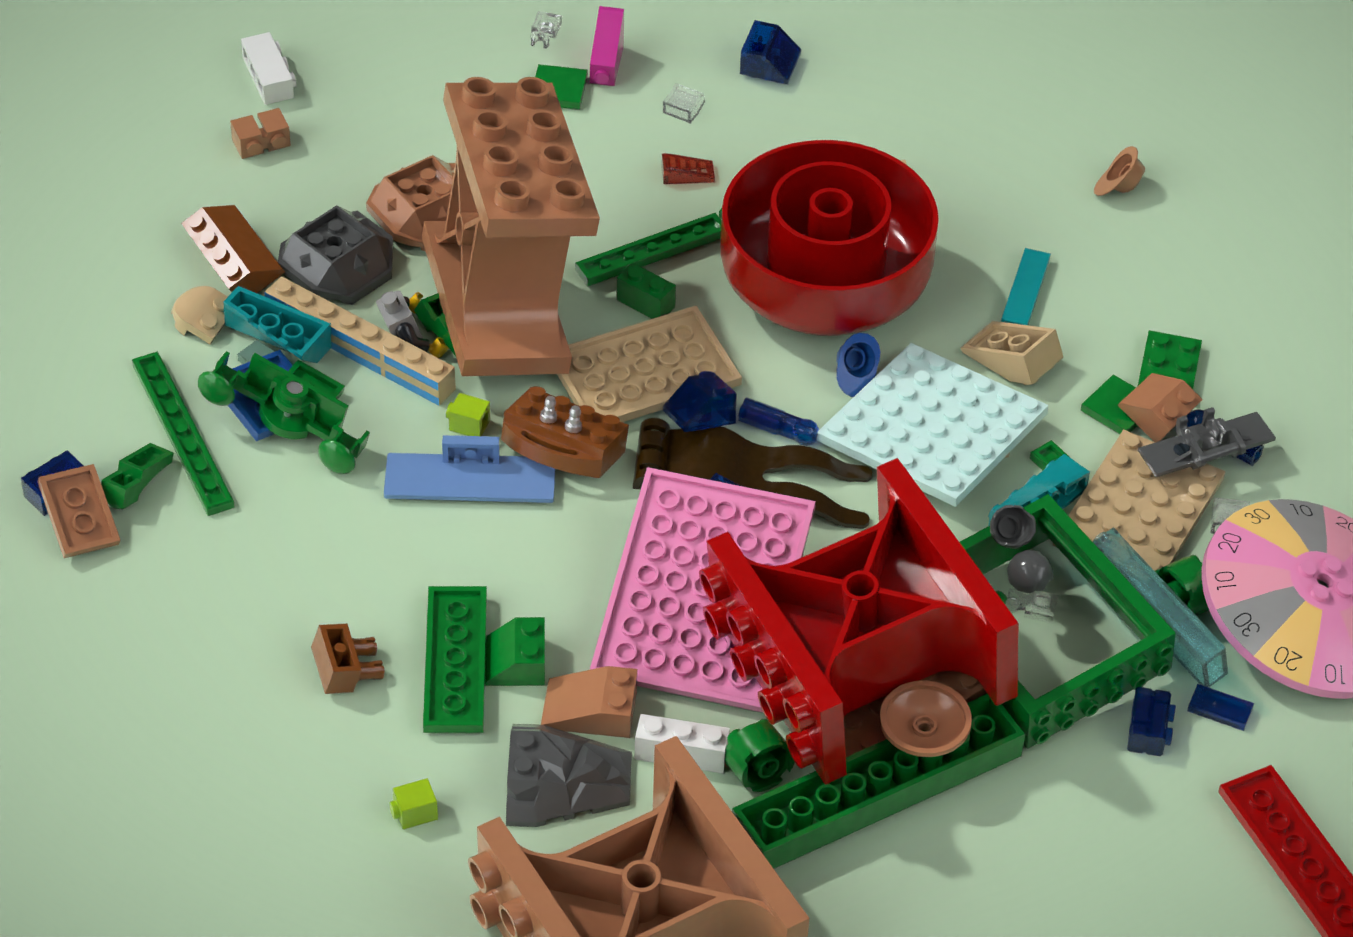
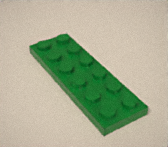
(455, 659)

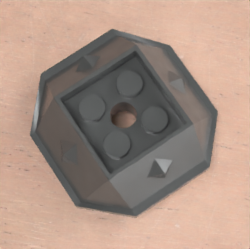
(338, 256)

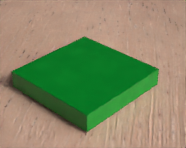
(567, 82)
(1104, 405)

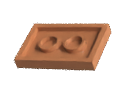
(78, 511)

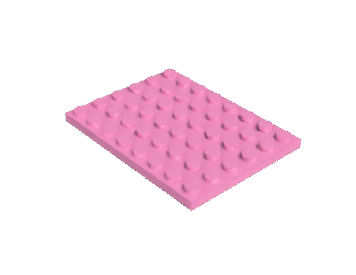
(658, 597)

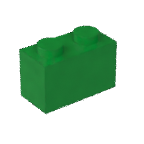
(645, 291)

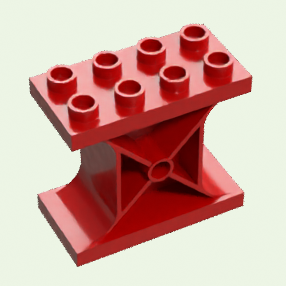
(859, 620)

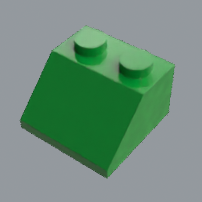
(516, 653)

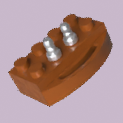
(563, 433)

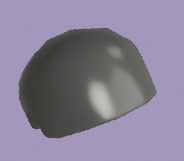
(1012, 526)
(1029, 571)

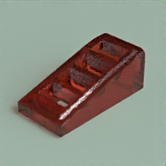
(679, 169)

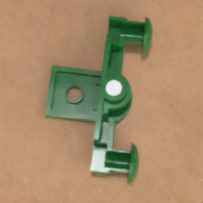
(290, 404)

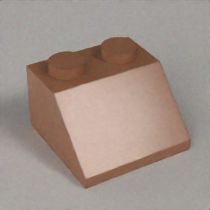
(1159, 403)

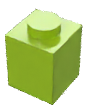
(468, 415)
(414, 804)

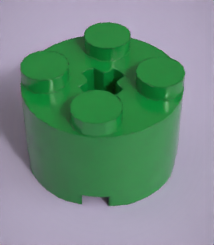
(1186, 582)
(758, 755)

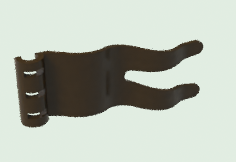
(744, 463)

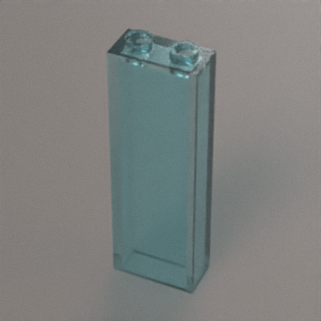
(1194, 643)

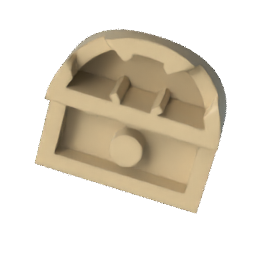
(200, 312)

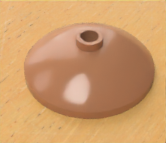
(928, 708)

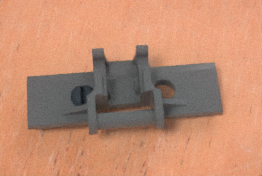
(1205, 442)

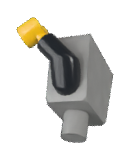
(398, 317)

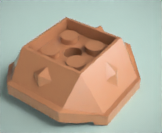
(410, 198)

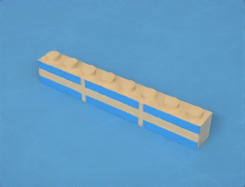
(372, 345)

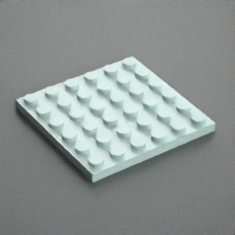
(936, 420)

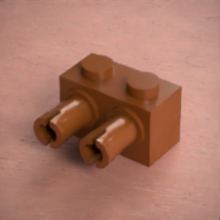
(338, 659)

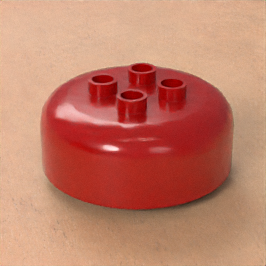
(828, 236)

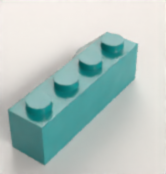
(277, 324)
(1060, 479)

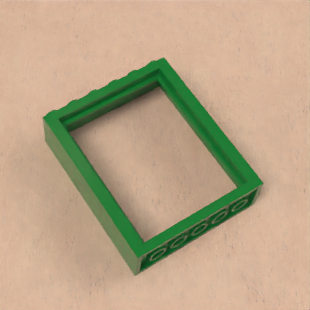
(1114, 676)

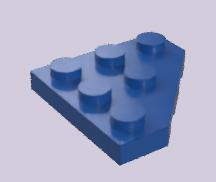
(247, 409)

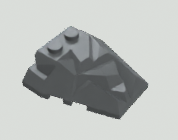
(562, 775)

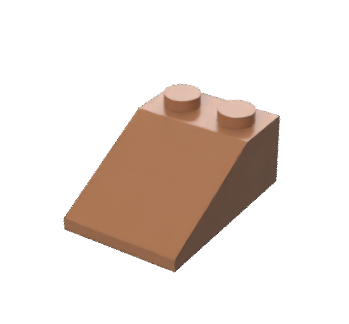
(592, 701)

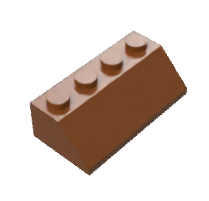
(233, 248)

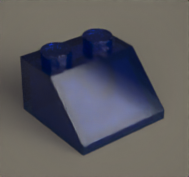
(702, 403)

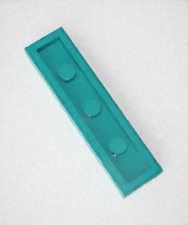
(1026, 287)

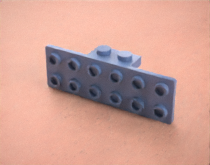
(468, 472)

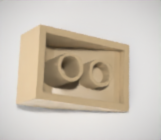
(1015, 350)

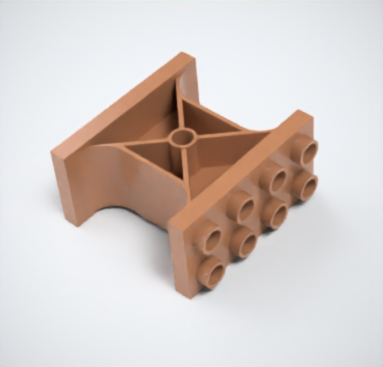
(508, 227)
(661, 875)

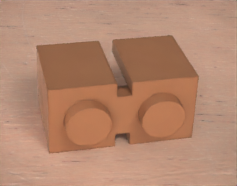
(252, 140)

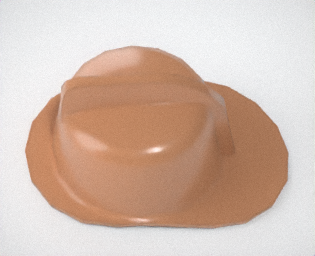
(1122, 174)

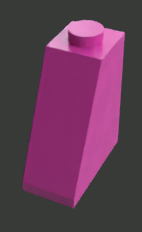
(607, 46)

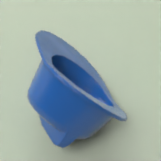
(857, 363)

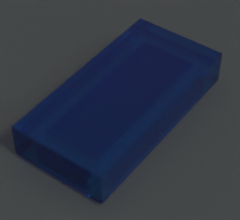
(1220, 707)

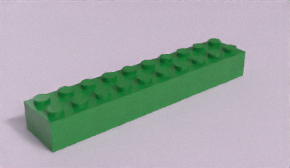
(877, 785)

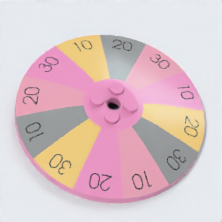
(1267, 594)

